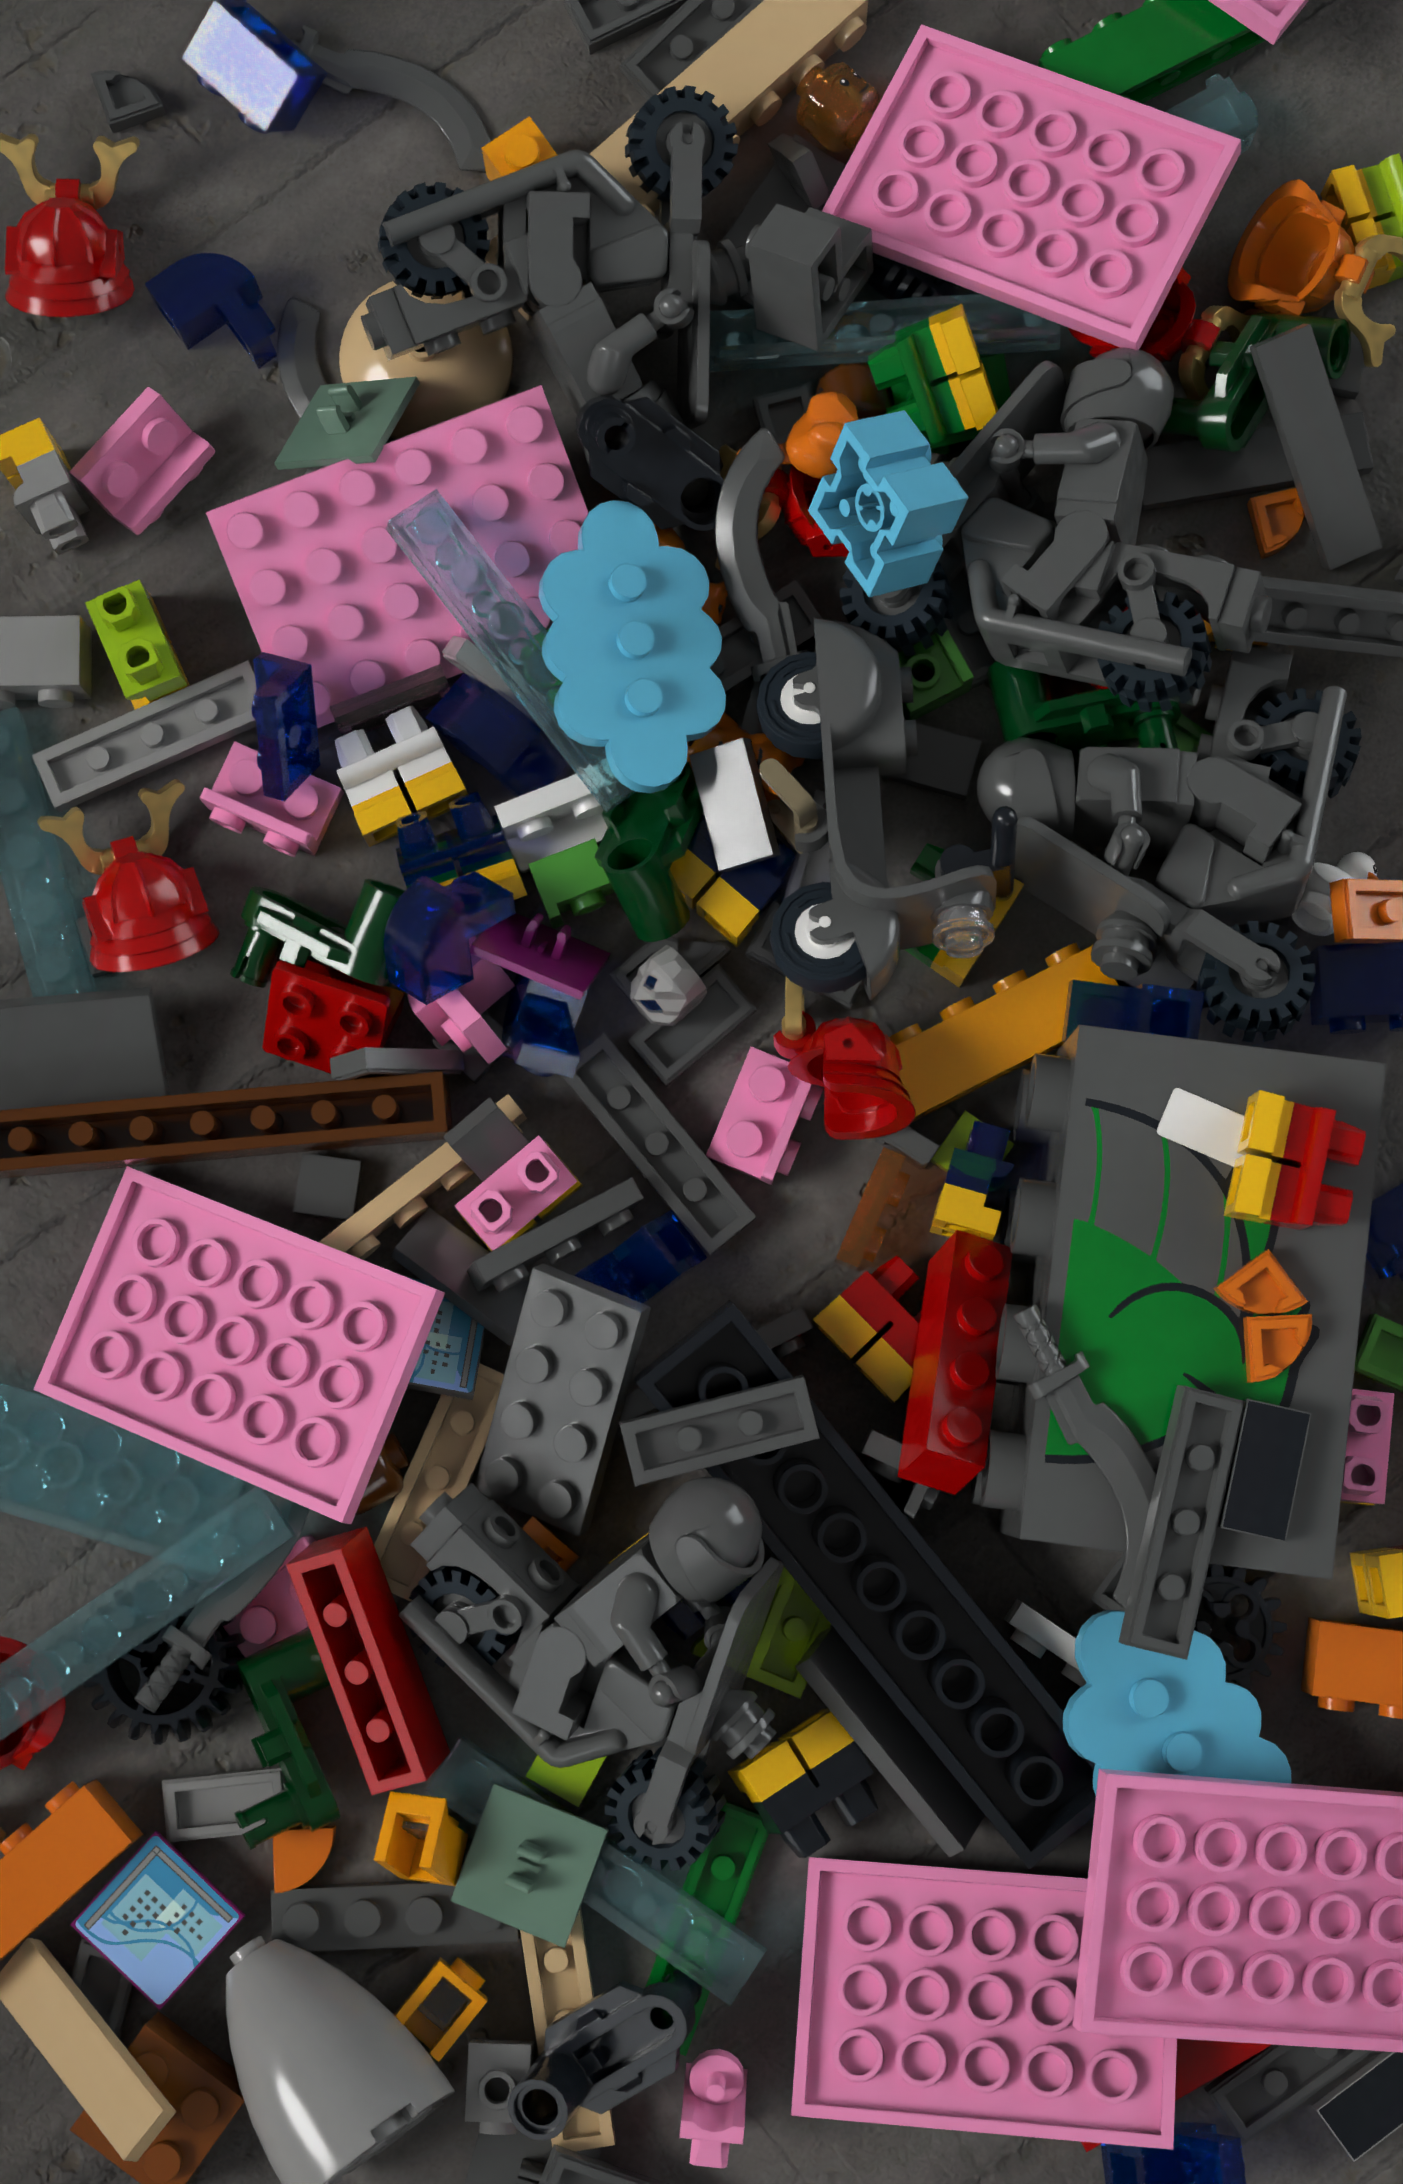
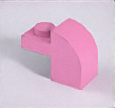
(459, 1012)

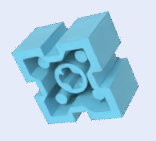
(887, 503)

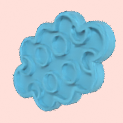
(631, 646)
(1164, 1711)

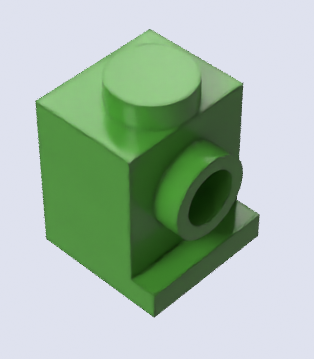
(949, 679)
(571, 882)

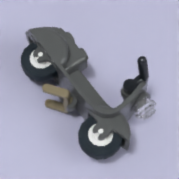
(851, 929)

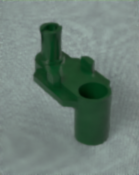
(1237, 399)
(1077, 721)
(639, 848)
(350, 948)
(273, 1682)

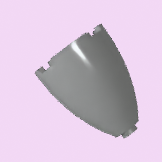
(322, 2063)

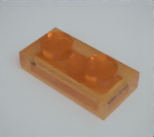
(884, 1187)

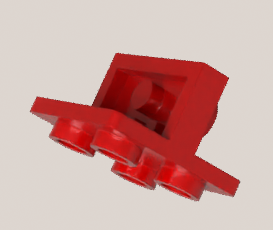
(326, 1014)

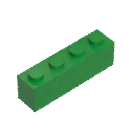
(1151, 48)

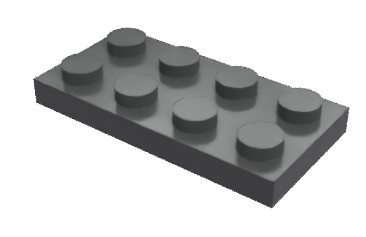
(561, 1398)

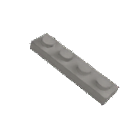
(148, 737)

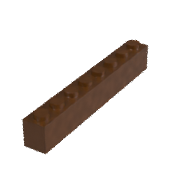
(224, 1124)

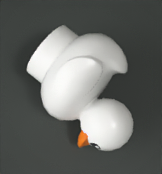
(1315, 908)

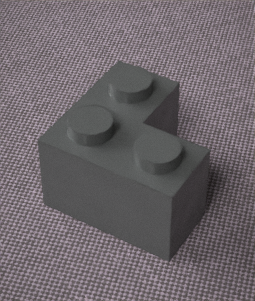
(806, 272)

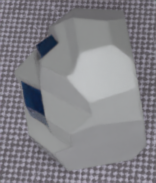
(666, 988)

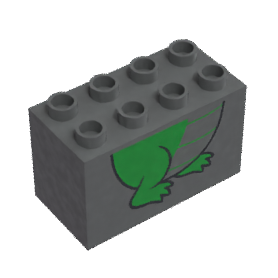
(1125, 1265)

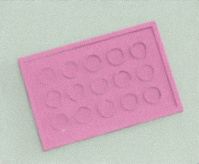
(1032, 186)
(337, 587)
(240, 1344)
(1243, 1913)
(956, 2010)

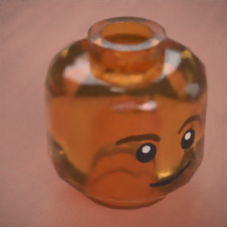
(836, 105)

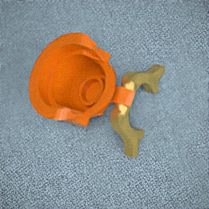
(1301, 259)

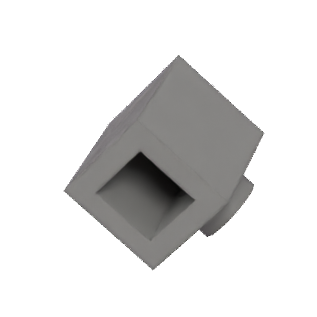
(492, 2074)

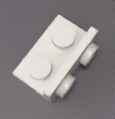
(550, 820)

